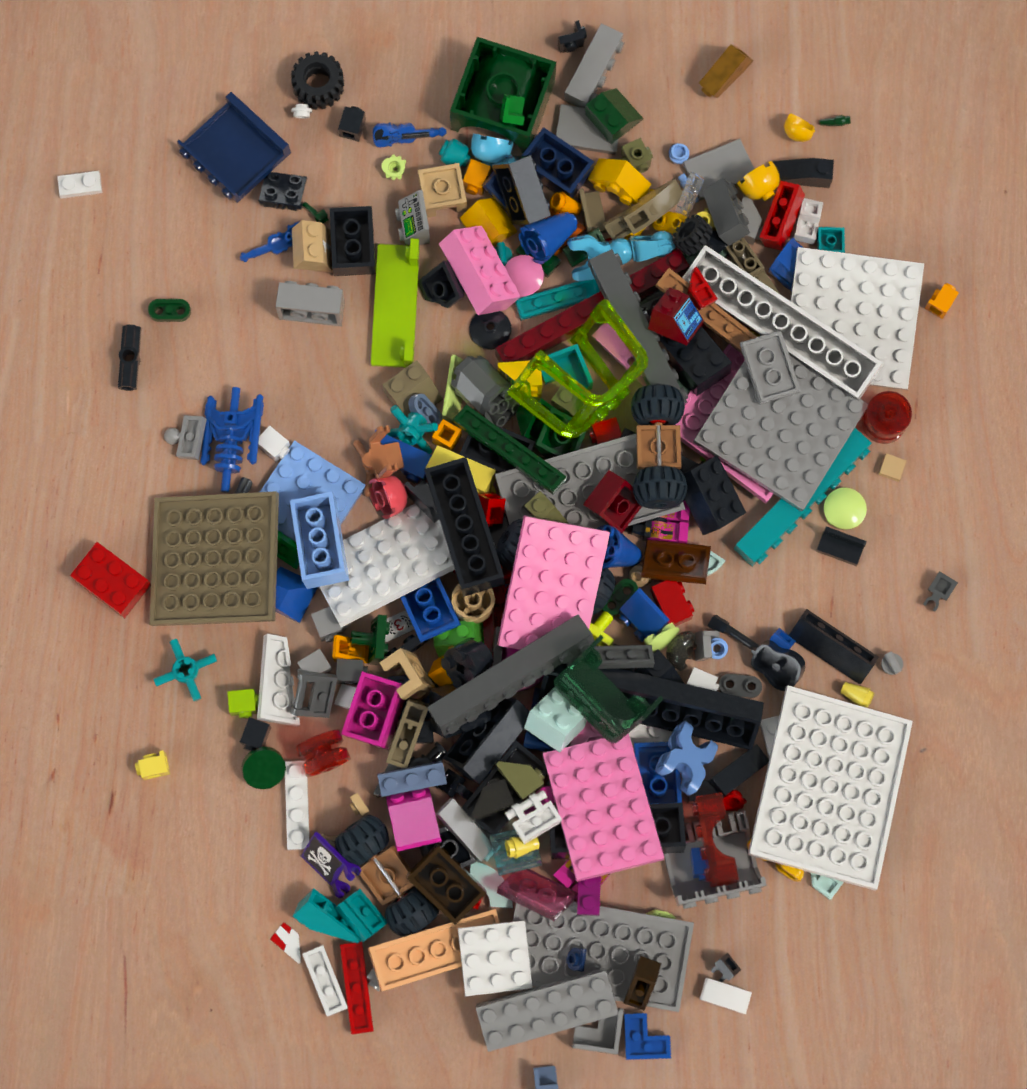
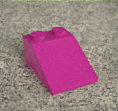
(413, 819)

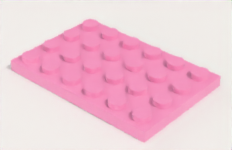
(551, 579)
(602, 807)

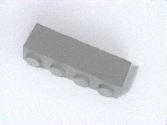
(594, 65)

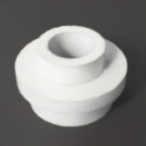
(301, 111)

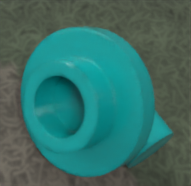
(503, 252)

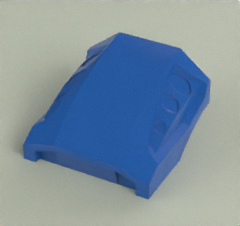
(784, 264)

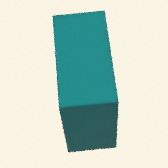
(831, 239)

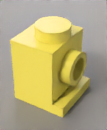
(153, 766)

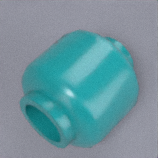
(454, 152)

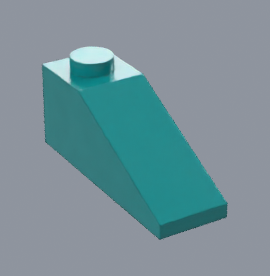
(321, 916)

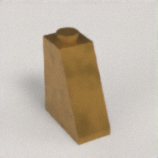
(725, 71)

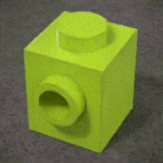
(243, 703)

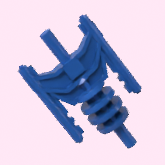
(231, 429)

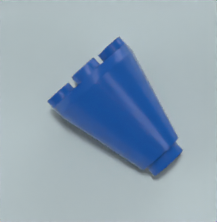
(620, 550)

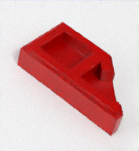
(700, 291)

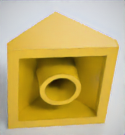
(491, 217)

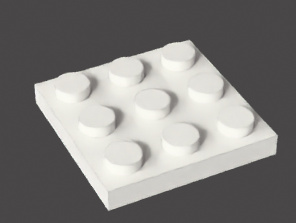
(494, 958)

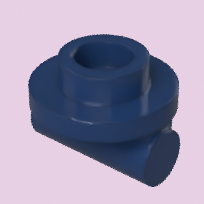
(576, 959)

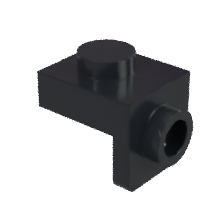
(574, 40)

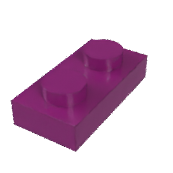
(589, 897)

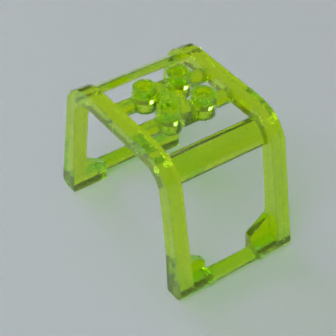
(595, 406)

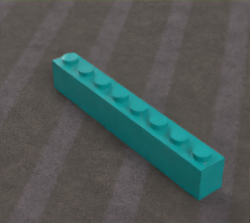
(783, 516)

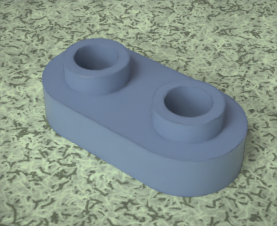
(421, 404)

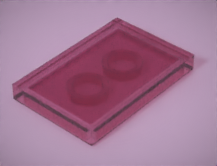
(537, 893)

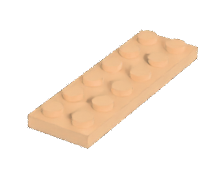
(423, 952)

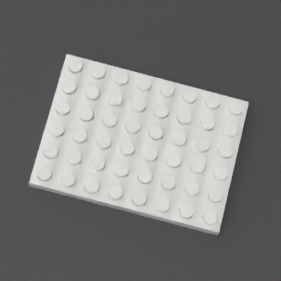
(830, 788)

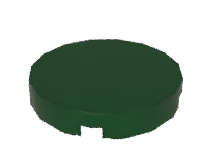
(263, 768)

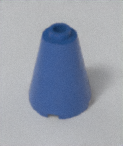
(547, 235)

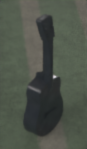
(777, 664)

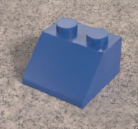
(642, 616)

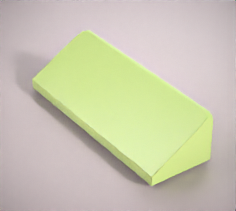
(452, 402)

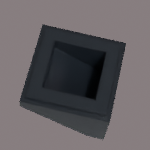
(716, 242)

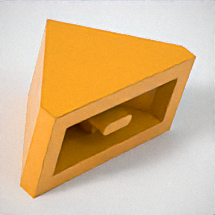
(344, 650)

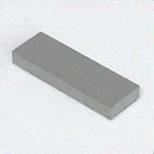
(465, 830)

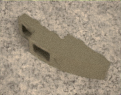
(645, 212)
(744, 257)

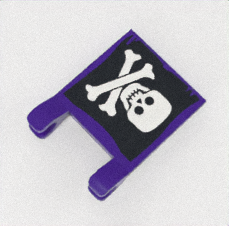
(329, 864)

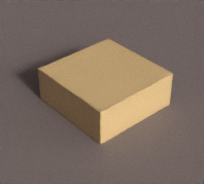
(892, 467)

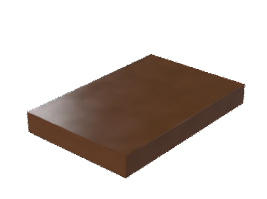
(676, 561)

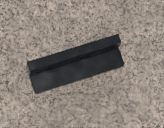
(833, 646)

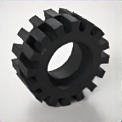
(692, 234)

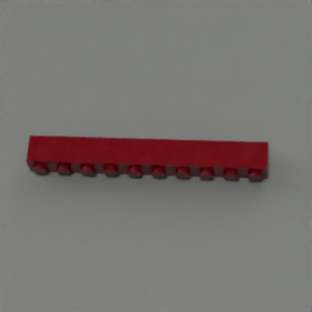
(566, 323)

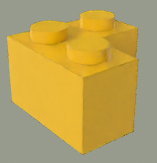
(620, 179)

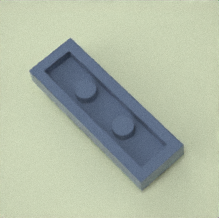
(412, 778)

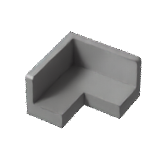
(603, 1039)

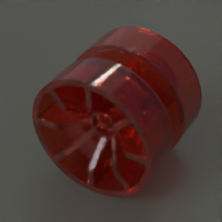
(886, 417)

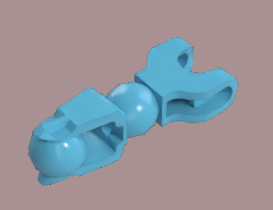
(636, 248)

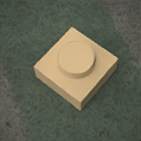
(358, 805)

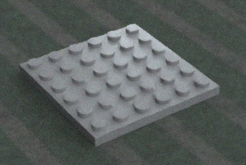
(784, 441)

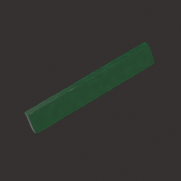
(510, 449)

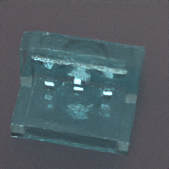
(509, 865)

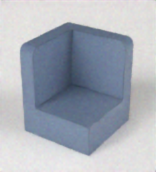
(545, 1077)

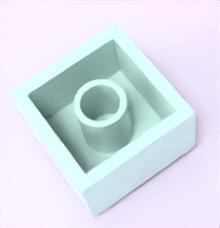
(555, 720)

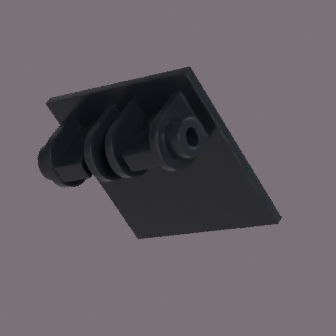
(284, 190)

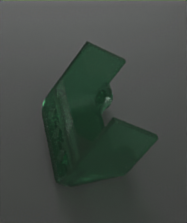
(599, 698)

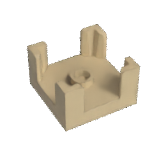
(442, 188)
(408, 663)

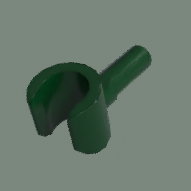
(320, 216)

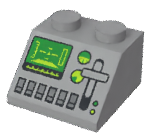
(413, 219)

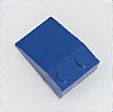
(430, 610)
(657, 788)

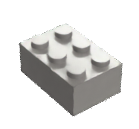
(310, 303)

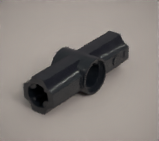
(129, 369)

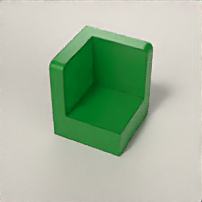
(512, 109)

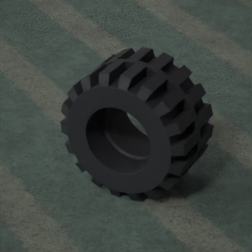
(317, 65)

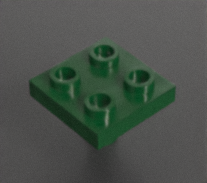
(374, 639)

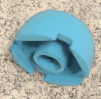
(490, 149)

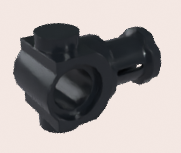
(426, 759)

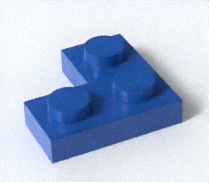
(639, 1044)

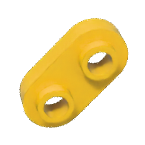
(669, 222)

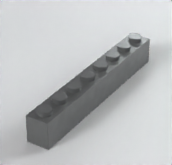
(617, 290)
(511, 675)

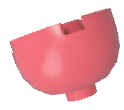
(388, 495)

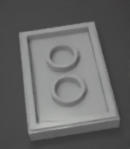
(580, 132)
(723, 162)
(770, 367)

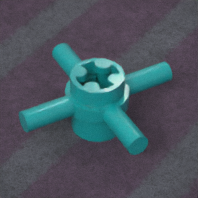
(412, 428)
(182, 661)

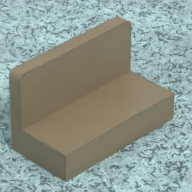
(592, 211)

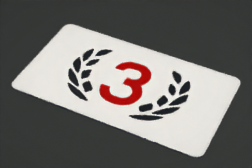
(399, 625)

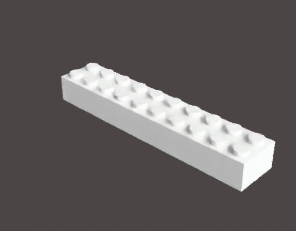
(803, 334)

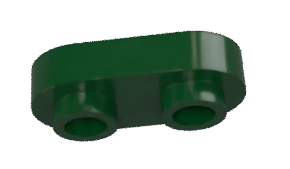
(170, 309)
(619, 597)

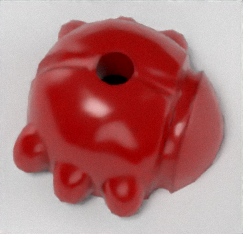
(734, 801)

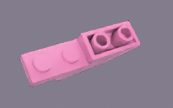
(612, 343)

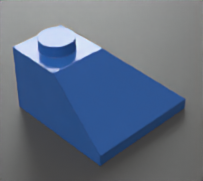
(292, 595)

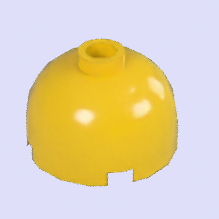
(760, 182)

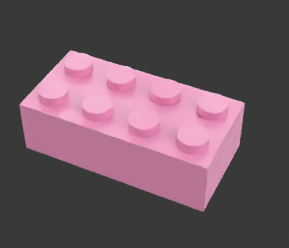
(479, 270)

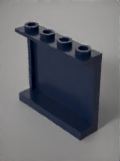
(235, 149)

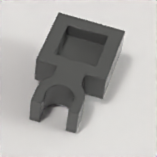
(941, 588)

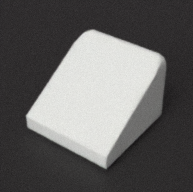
(345, 696)

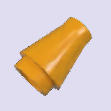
(562, 203)

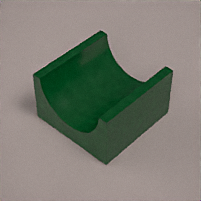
(500, 71)

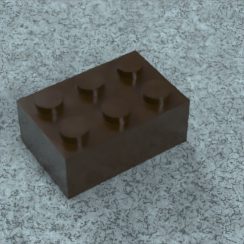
(446, 883)

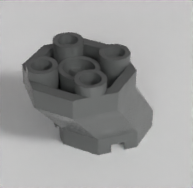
(484, 390)

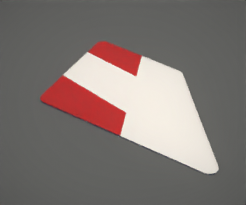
(288, 941)

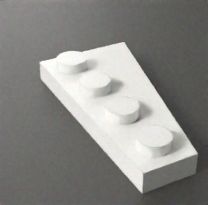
(276, 683)

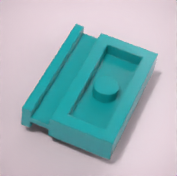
(361, 915)

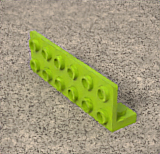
(395, 305)

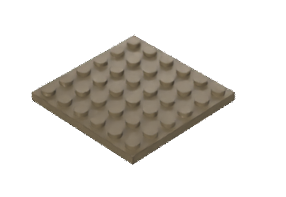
(214, 559)

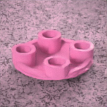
(525, 274)

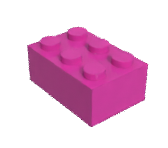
(374, 711)

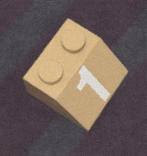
(312, 246)

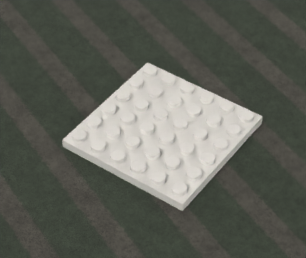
(866, 302)

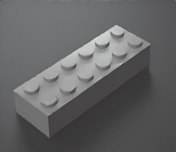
(547, 1009)

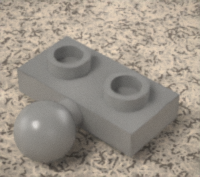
(189, 438)

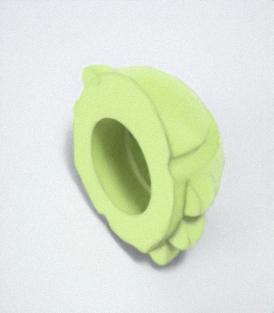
(394, 162)

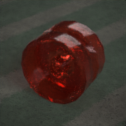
(322, 753)

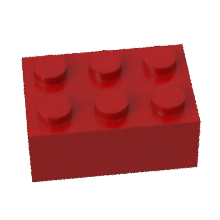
(110, 580)

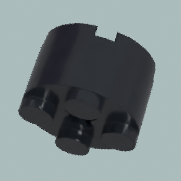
(466, 661)

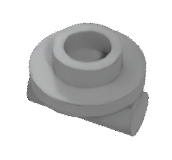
(892, 663)

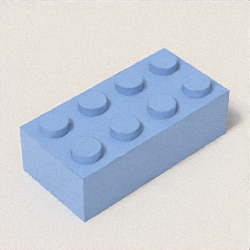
(319, 540)

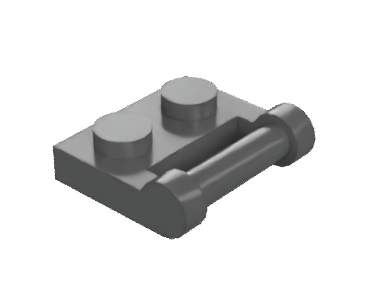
(320, 696)

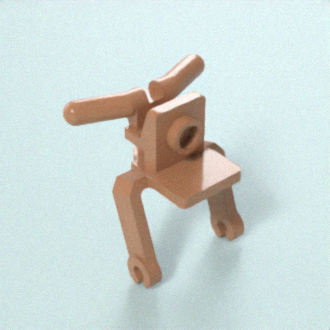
(381, 459)

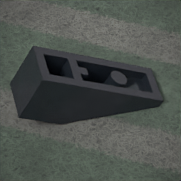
(806, 172)

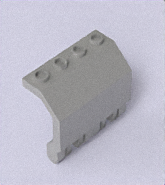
(734, 844)

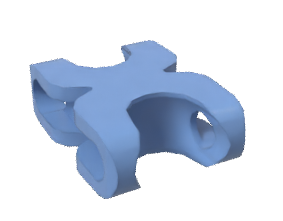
(686, 758)

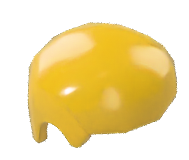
(798, 129)

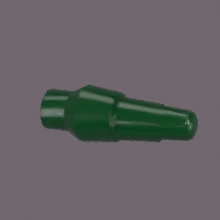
(839, 120)

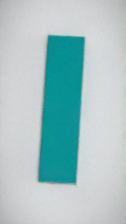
(555, 298)

